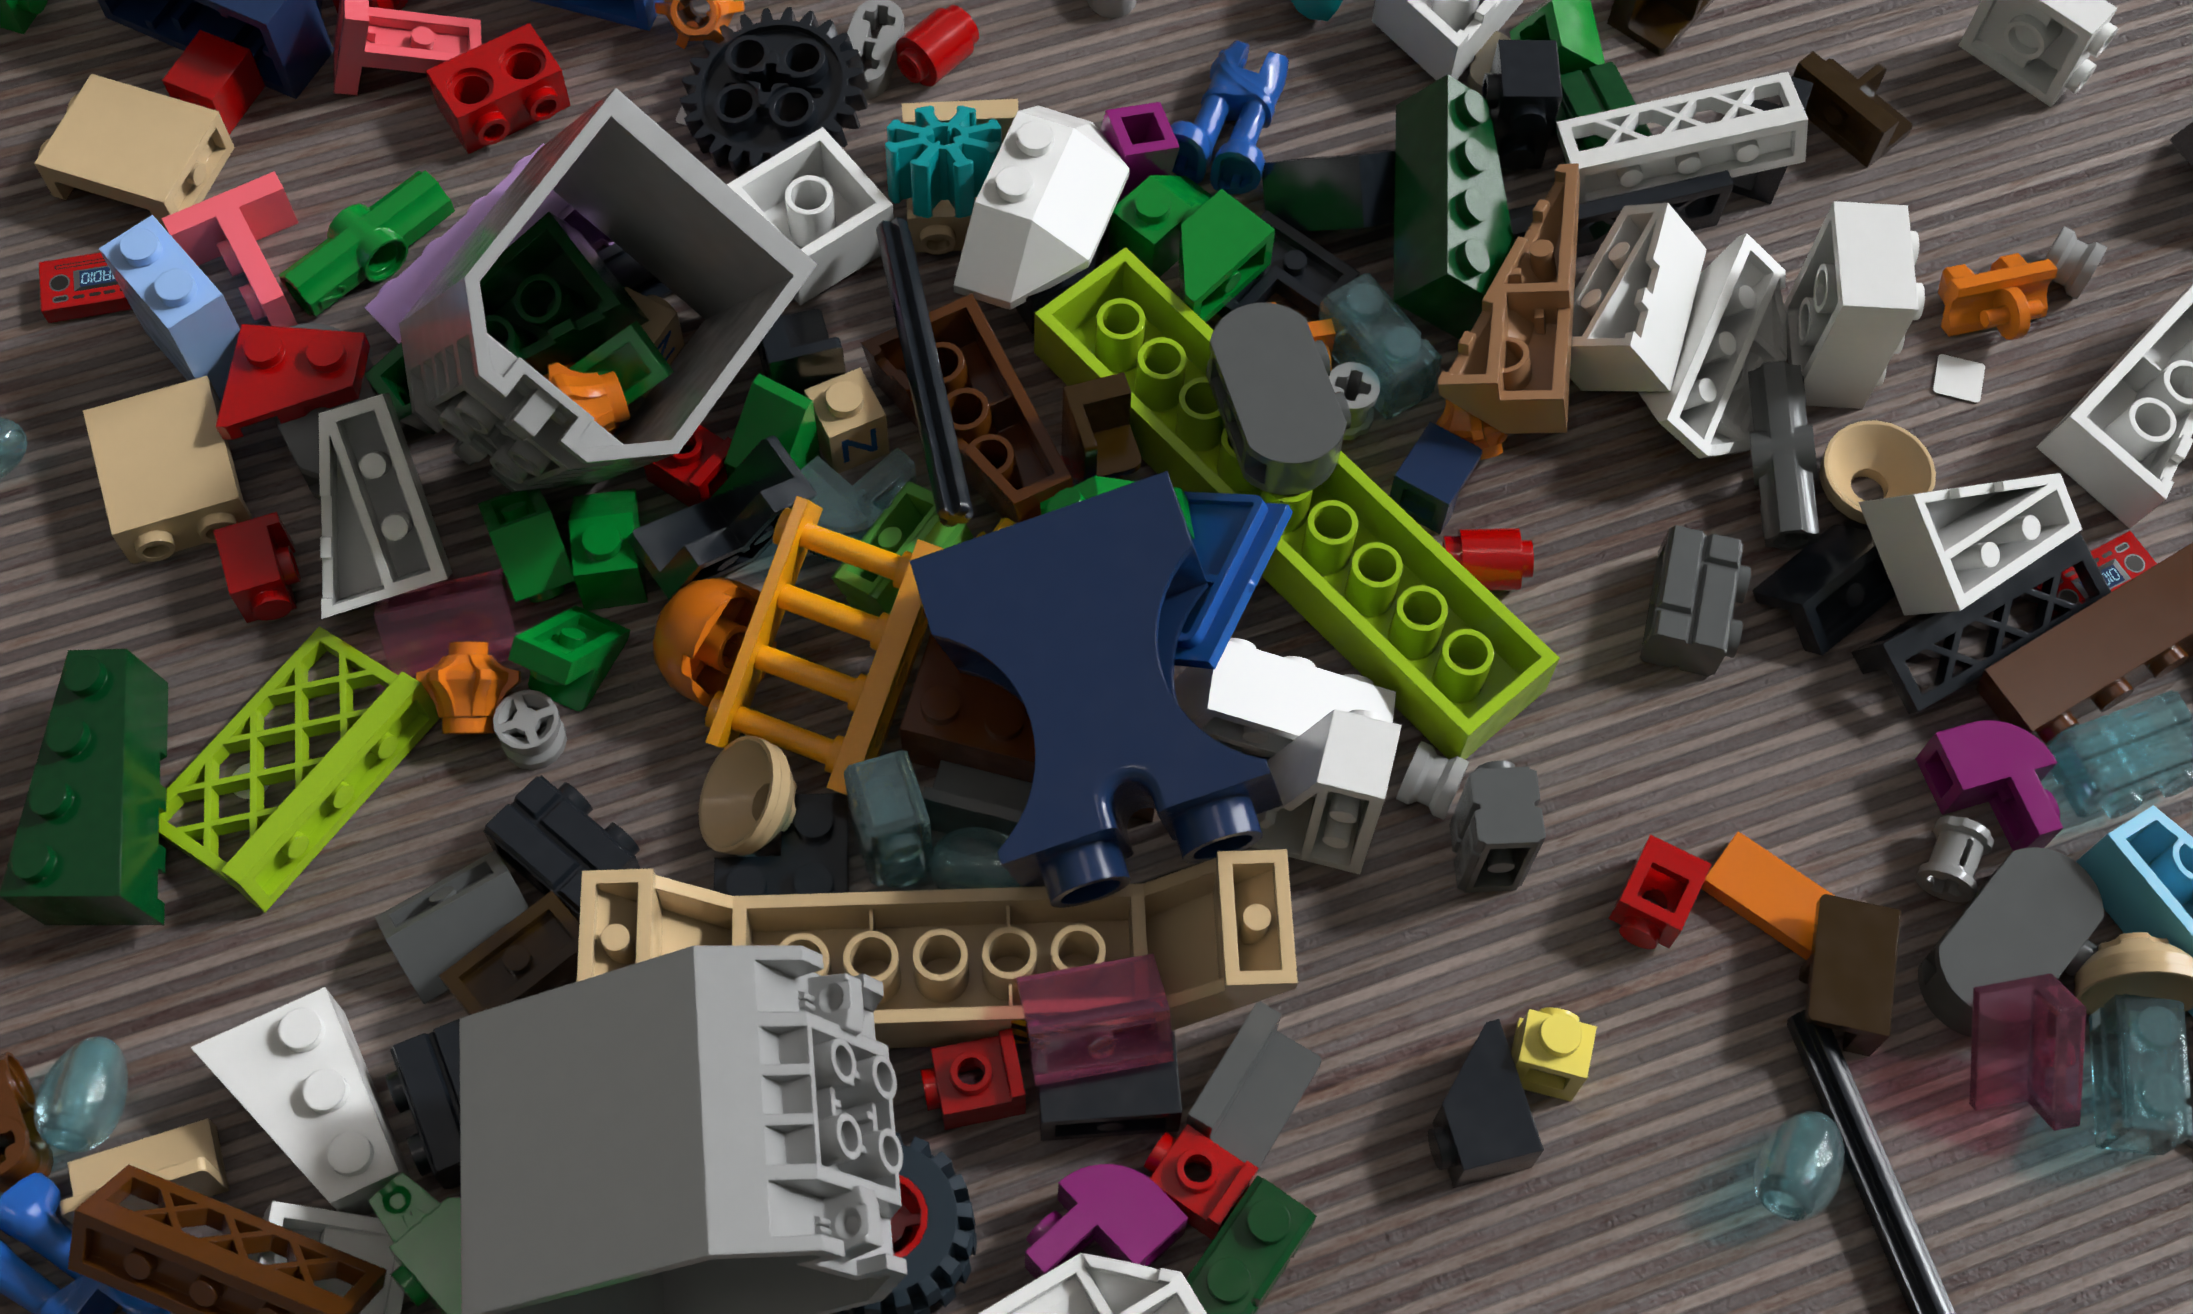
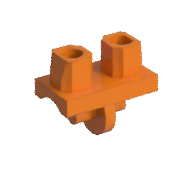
(1998, 298)

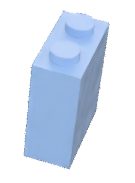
(174, 302)

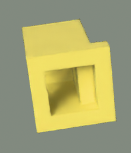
(1555, 1044)

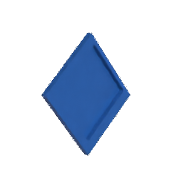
(1233, 546)

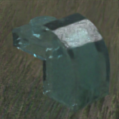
(856, 507)

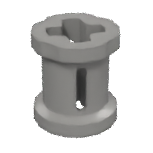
(1361, 391)
(1955, 859)

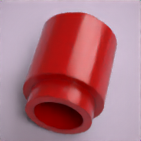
(936, 45)
(1493, 556)

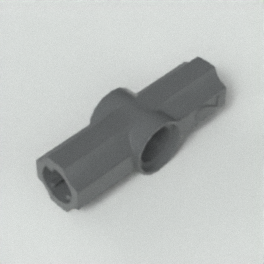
(1783, 456)

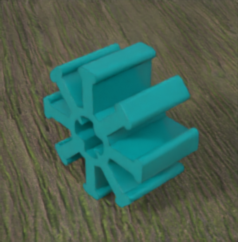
(940, 159)

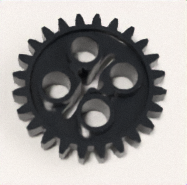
(773, 89)

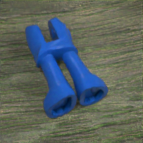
(1238, 97)
(30, 1217)

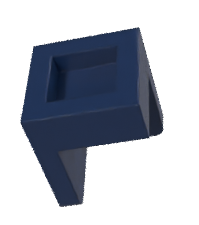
(1434, 476)

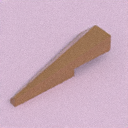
(1519, 350)

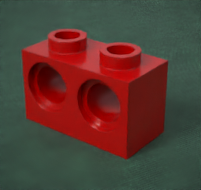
(499, 88)

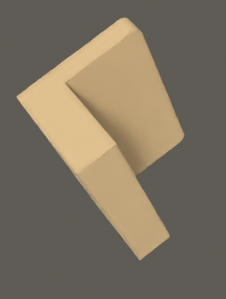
(181, 1155)

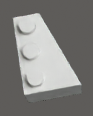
(372, 510)
(1967, 540)
(1331, 789)
(312, 1096)

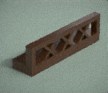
(186, 1274)

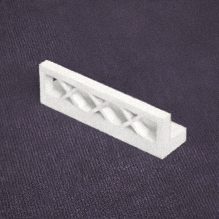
(1741, 142)

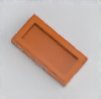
(1766, 893)

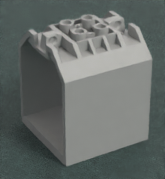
(669, 219)
(681, 1141)

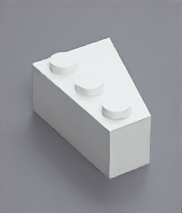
(1636, 302)
(1268, 700)

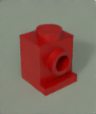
(694, 474)
(259, 567)
(1671, 880)
(993, 1098)
(1205, 1202)

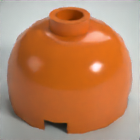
(702, 635)

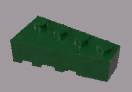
(1448, 205)
(541, 301)
(95, 799)

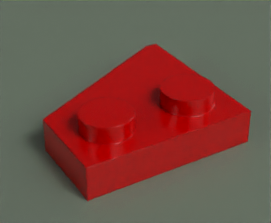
(289, 374)

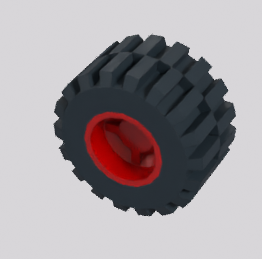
(930, 1232)

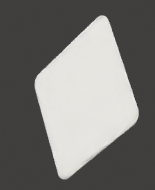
(1959, 378)

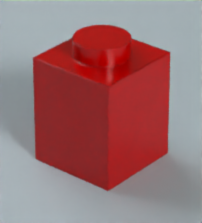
(216, 77)

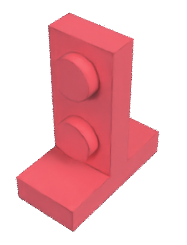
(395, 41)
(229, 228)

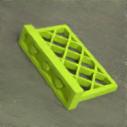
(326, 787)

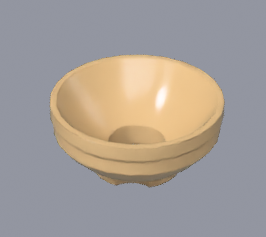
(1877, 452)
(746, 797)
(2135, 966)

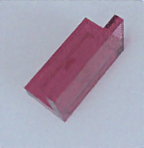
(424, 620)
(1096, 1019)
(2028, 1048)

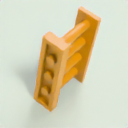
(869, 696)

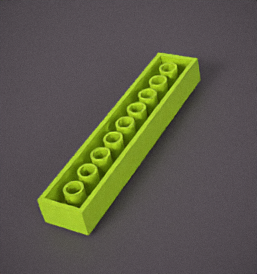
(1348, 551)

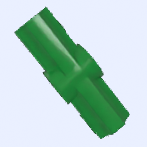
(367, 243)

